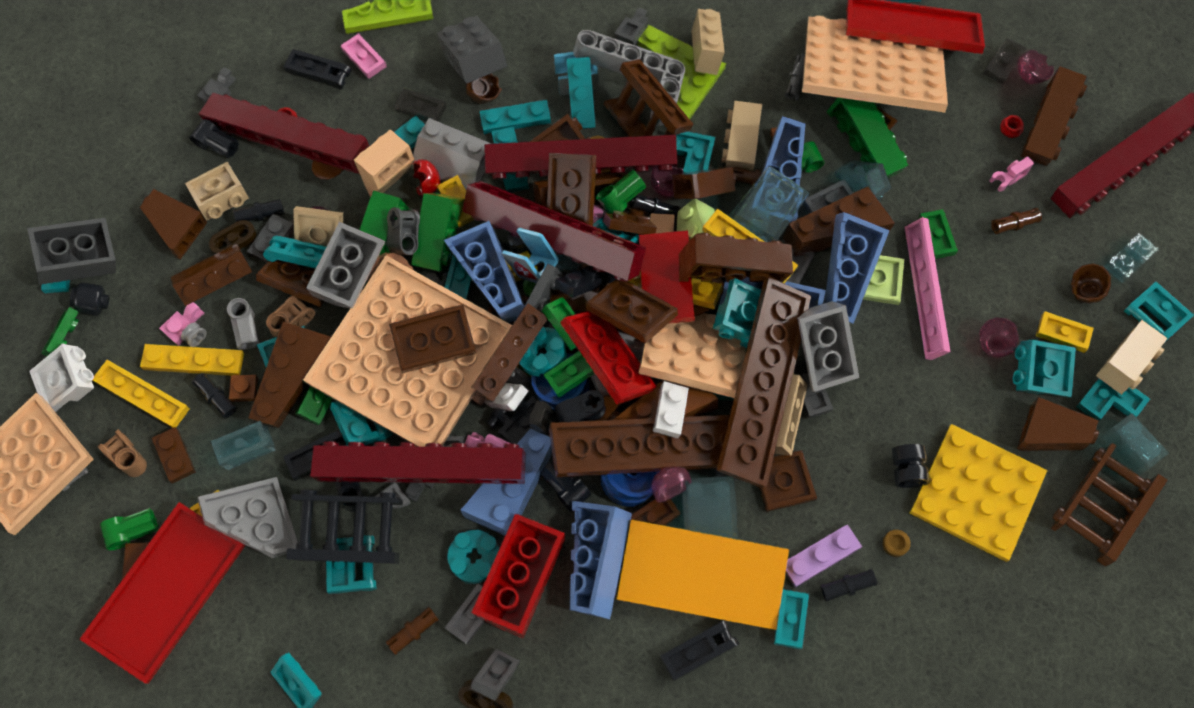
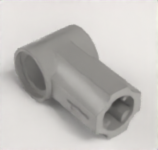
(243, 325)

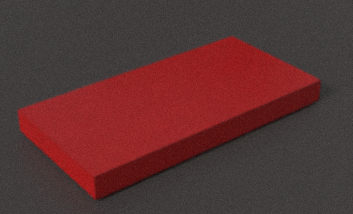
(661, 272)
(608, 356)

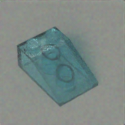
(769, 205)
(710, 506)

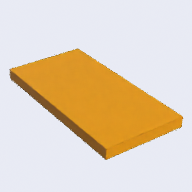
(703, 574)

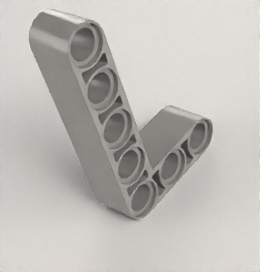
(611, 53)

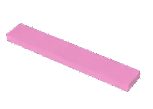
(927, 289)

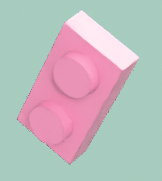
(363, 56)

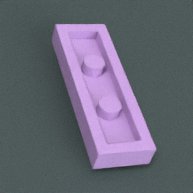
(821, 555)

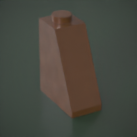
(703, 183)
(173, 221)
(1056, 428)

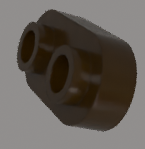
(232, 236)
(474, 699)

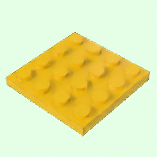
(979, 492)

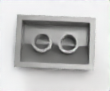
(451, 152)
(345, 266)
(828, 345)

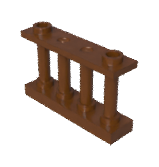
(651, 94)
(508, 354)
(1123, 528)

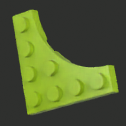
(385, 14)
(694, 84)

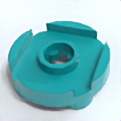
(556, 352)
(466, 543)

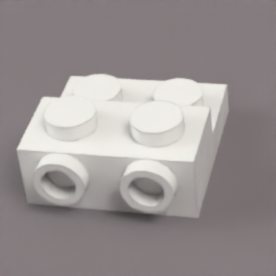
(62, 376)

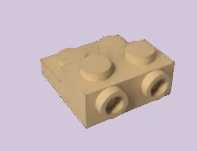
(217, 191)

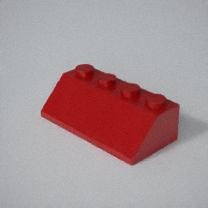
(519, 575)

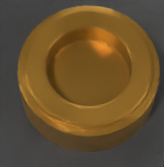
(896, 543)

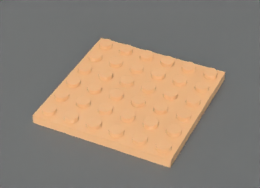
(872, 68)
(363, 366)

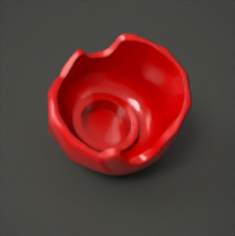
(428, 176)

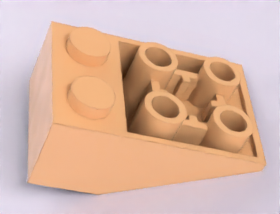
(384, 162)

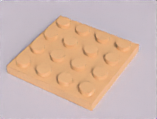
(694, 356)
(35, 461)

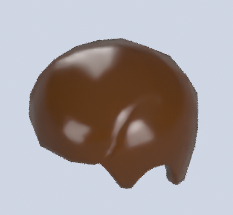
(484, 89)
(1091, 283)

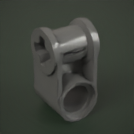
(402, 230)

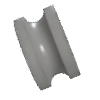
(193, 334)

